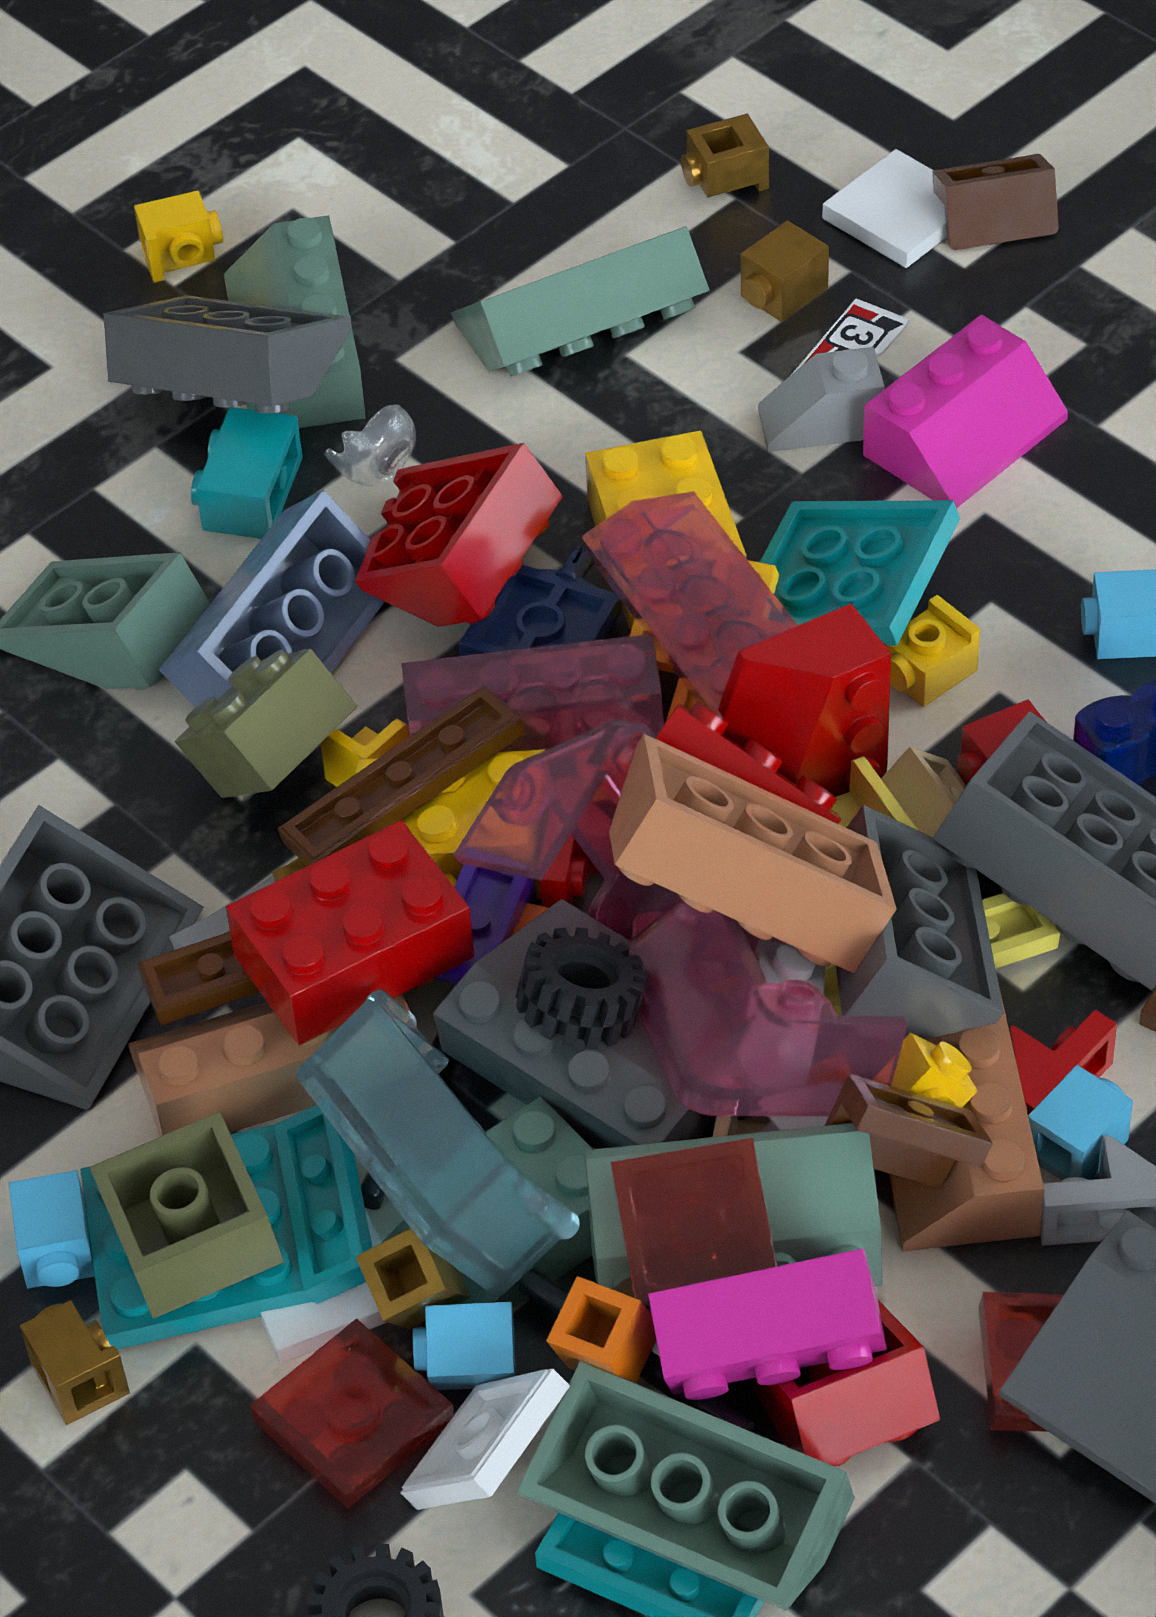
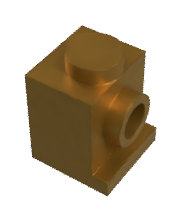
(726, 156)
(74, 1361)

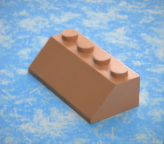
(750, 856)
(228, 1066)
(987, 1201)

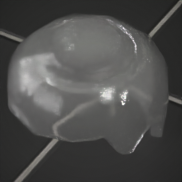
(378, 450)

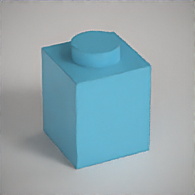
(1122, 614)
(1073, 1120)
(51, 1229)
(466, 1344)

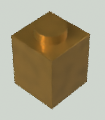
(784, 271)
(408, 1277)

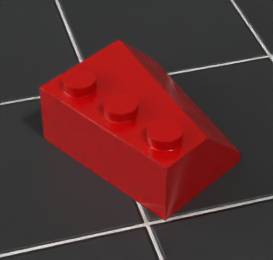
(458, 533)
(814, 698)

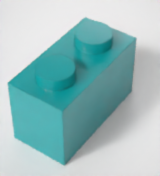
(247, 472)

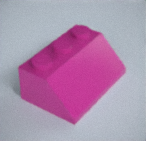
(962, 413)
(768, 1324)

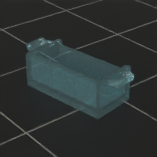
(427, 1150)

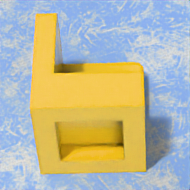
(342, 752)

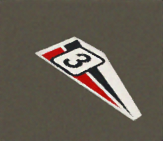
(860, 327)

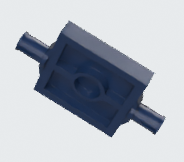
(545, 610)

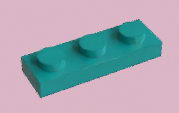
(322, 1203)
(635, 1575)

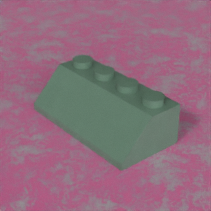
(300, 270)
(584, 301)
(813, 1187)
(688, 1487)

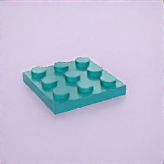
(860, 555)
(120, 1299)

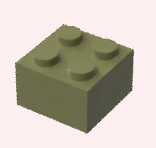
(264, 722)
(187, 1214)

